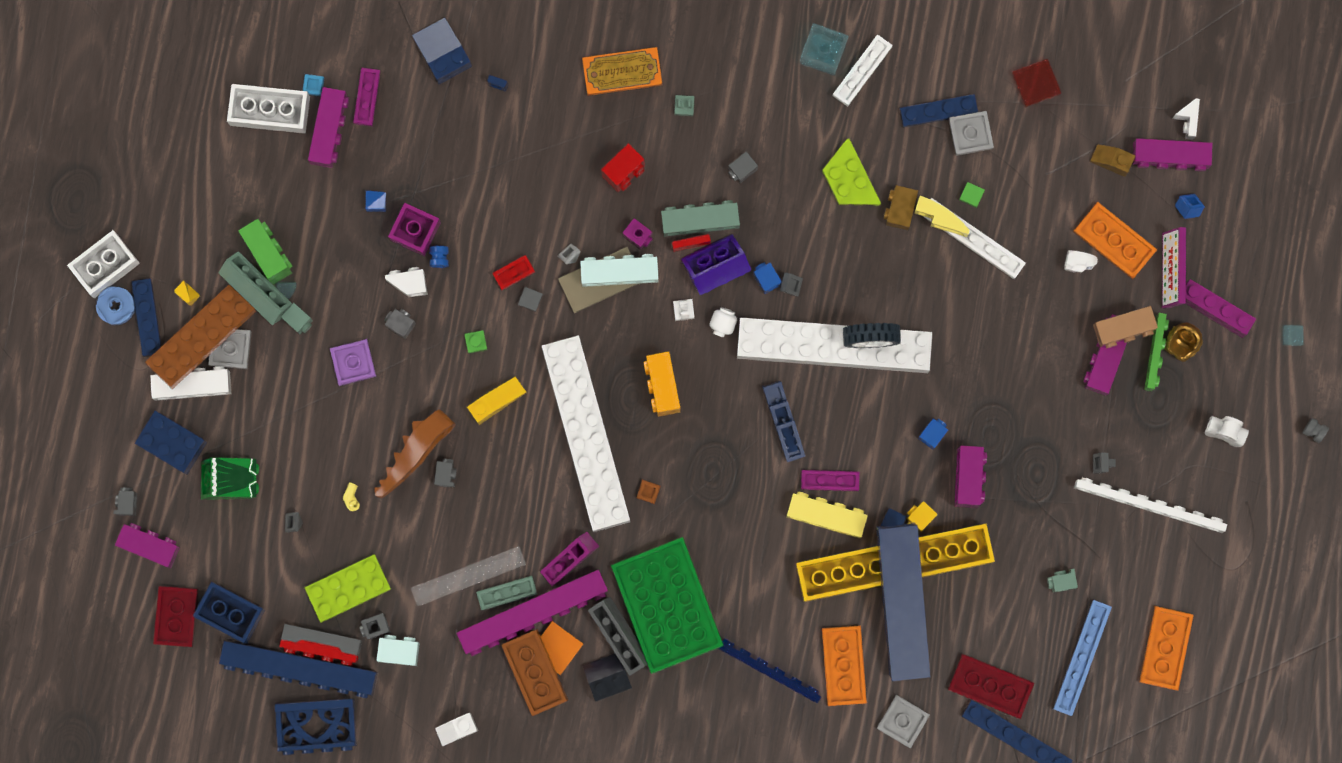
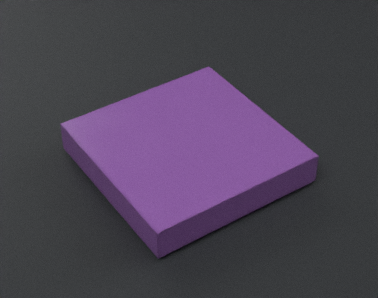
(353, 362)

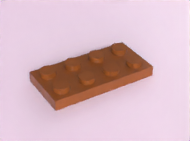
(534, 672)

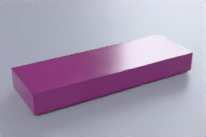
(367, 97)
(830, 480)

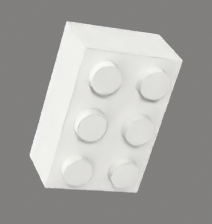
(103, 264)

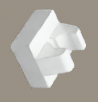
(683, 309)

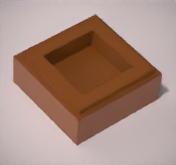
(648, 492)

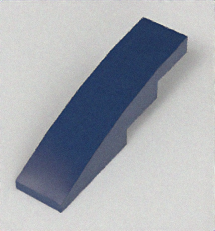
(783, 421)

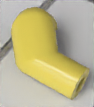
(349, 497)

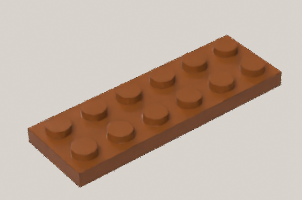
(200, 337)

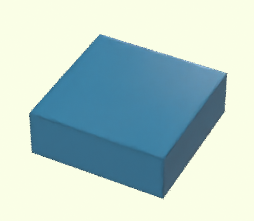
(313, 84)

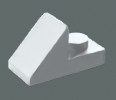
(1190, 114)

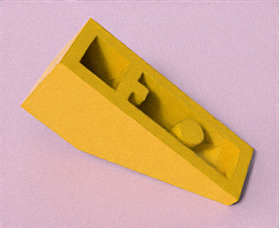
(496, 400)

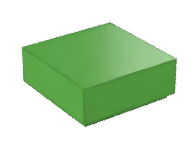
(972, 194)

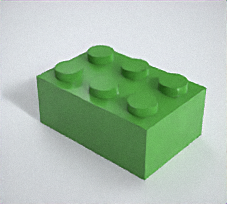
(266, 251)

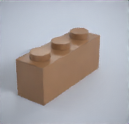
(1125, 327)

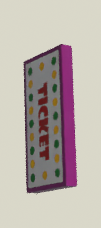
(1174, 267)

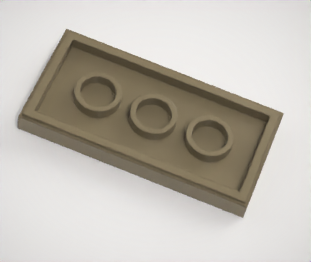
(584, 297)

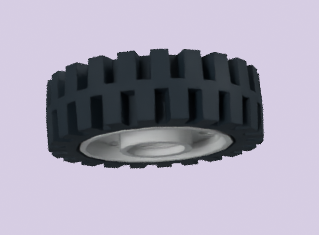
(871, 335)

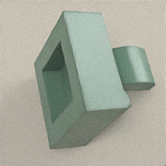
(684, 105)

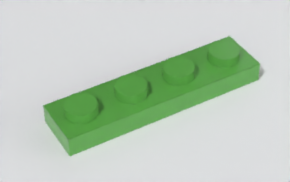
(1155, 360)

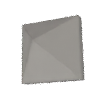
(569, 254)

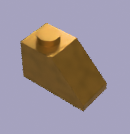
(1113, 159)

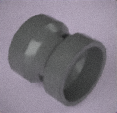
(1315, 430)

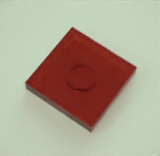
(1036, 83)

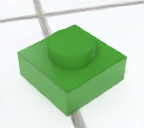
(476, 342)

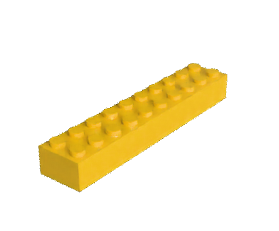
(861, 568)

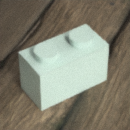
(398, 651)

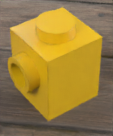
(921, 515)

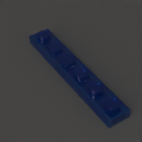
(776, 674)

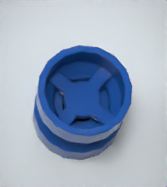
(439, 257)

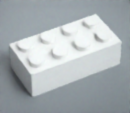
(268, 108)

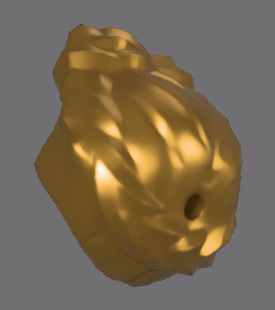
(1184, 341)

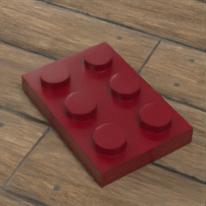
(175, 616)

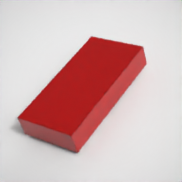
(691, 242)

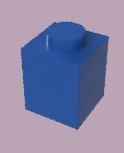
(767, 277)
(933, 433)

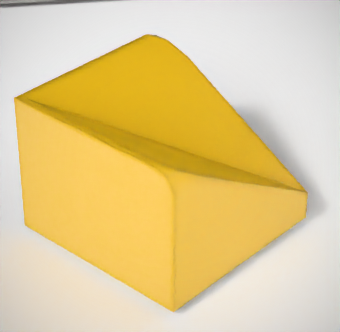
(187, 293)

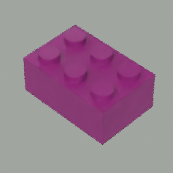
(970, 477)

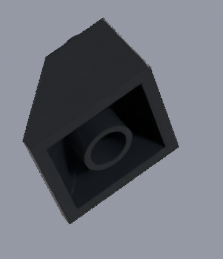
(606, 677)

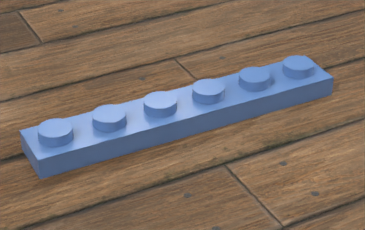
(1082, 658)

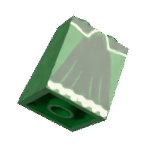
(229, 478)

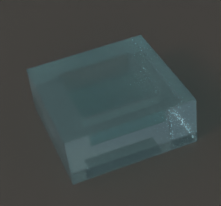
(1293, 335)

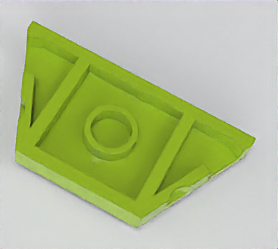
(849, 179)

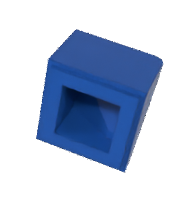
(375, 201)
(1189, 206)

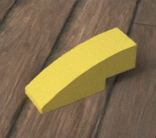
(941, 217)

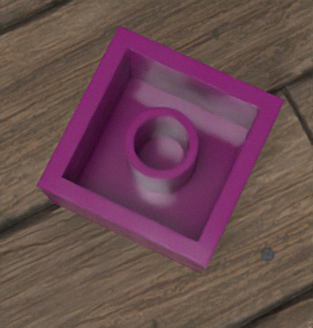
(414, 229)

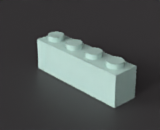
(619, 271)

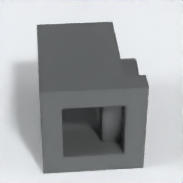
(445, 473)
(126, 502)
(380, 620)

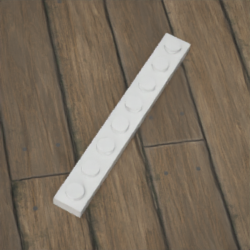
(1158, 507)

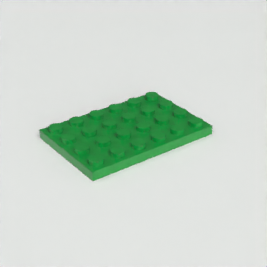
(667, 605)

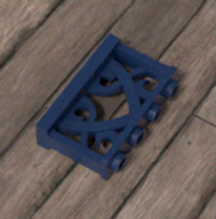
(293, 711)

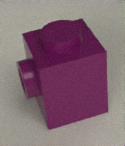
(638, 234)

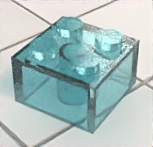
(824, 49)

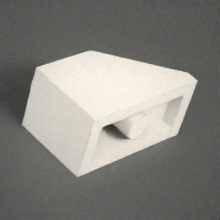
(456, 729)

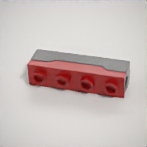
(320, 643)

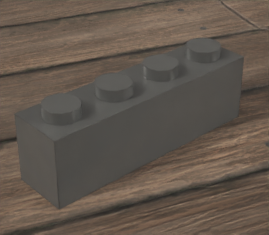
(619, 635)

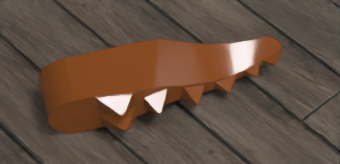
(417, 447)

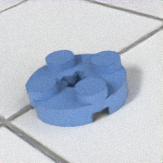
(125, 310)

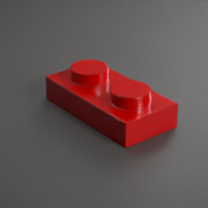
(513, 272)

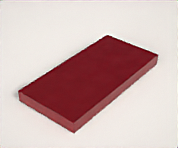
(991, 686)

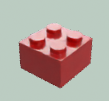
(623, 168)

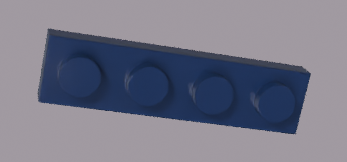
(938, 110)
(146, 316)

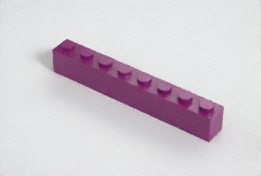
(532, 612)

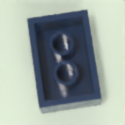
(171, 442)
(229, 613)

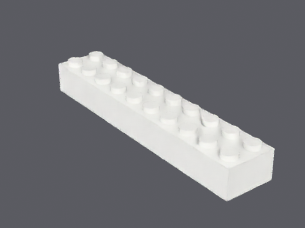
(824, 346)
(586, 434)

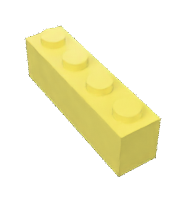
(827, 516)

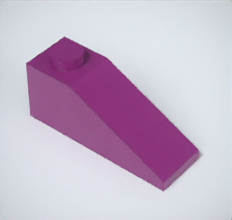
(569, 558)

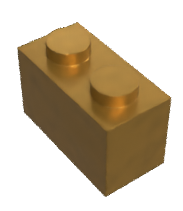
(901, 207)

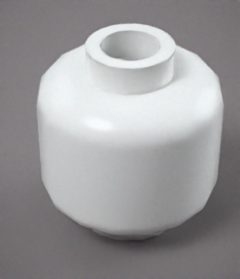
(723, 322)

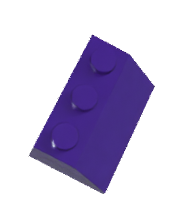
(716, 264)

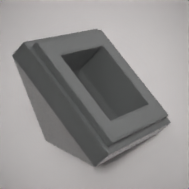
(293, 522)

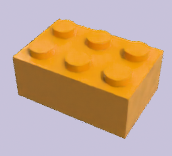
(662, 384)

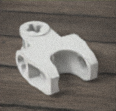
(1227, 429)

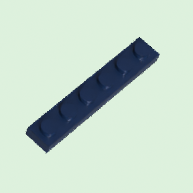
(1012, 735)

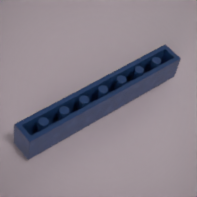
(298, 668)

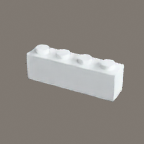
(196, 384)

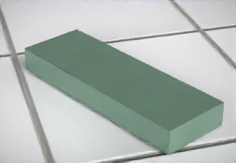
(506, 593)

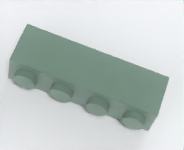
(700, 219)
(254, 288)

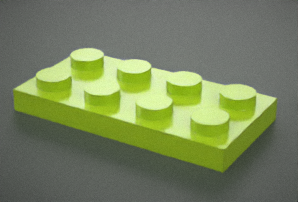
(347, 588)

